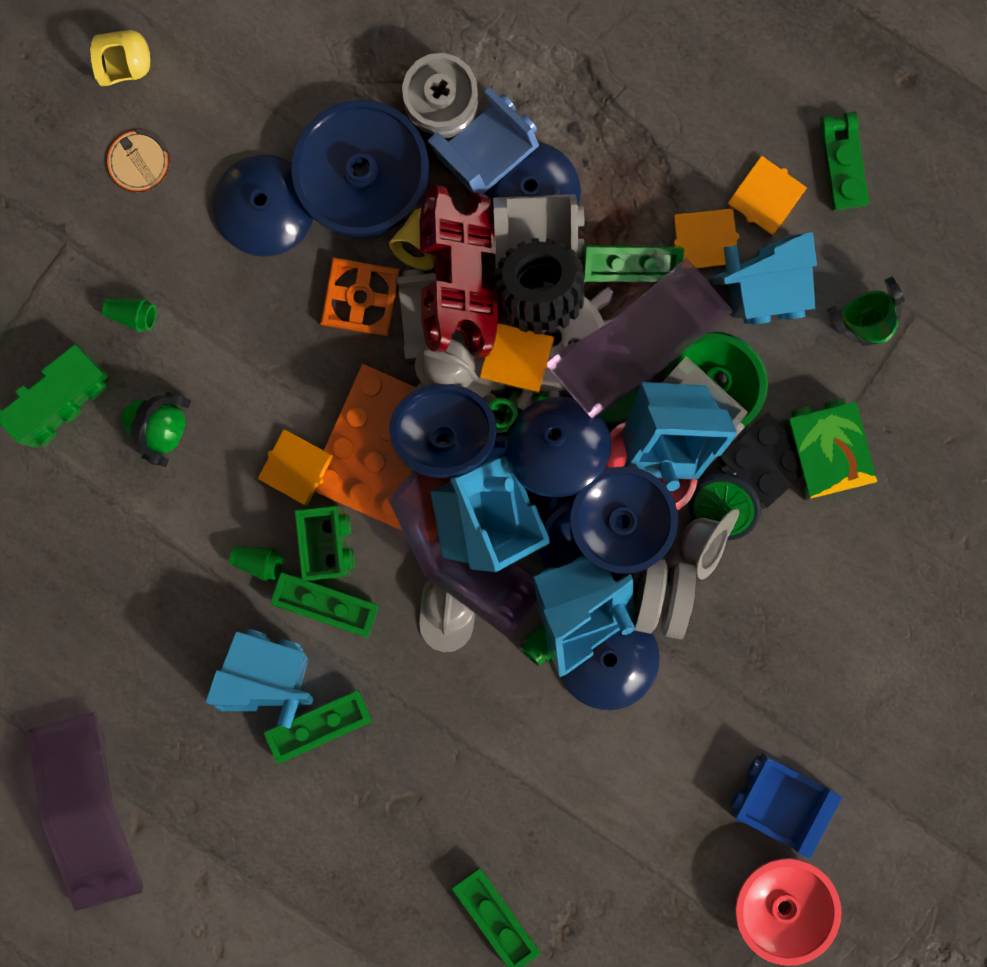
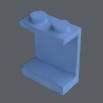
(488, 145)

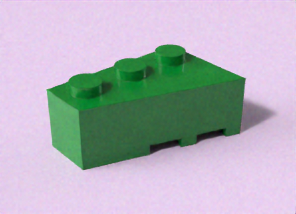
(54, 398)

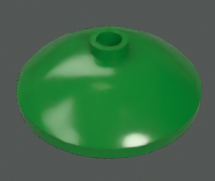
(738, 361)

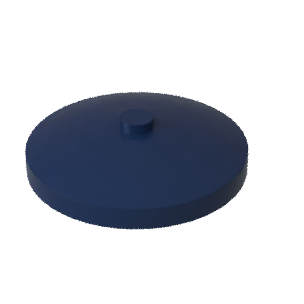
(360, 168)

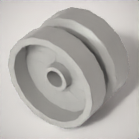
(442, 76)
(670, 598)

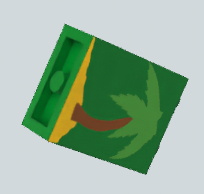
(831, 448)

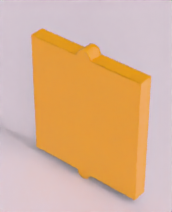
(766, 196)
(705, 236)
(518, 358)
(295, 467)

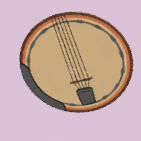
(137, 160)

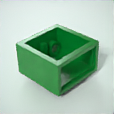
(317, 545)

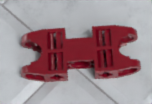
(458, 293)

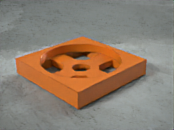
(338, 269)

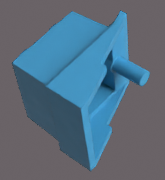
(773, 282)
(675, 431)
(487, 518)
(581, 610)
(261, 675)

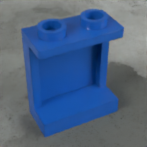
(785, 805)

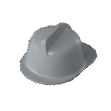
(452, 367)
(705, 542)
(444, 620)

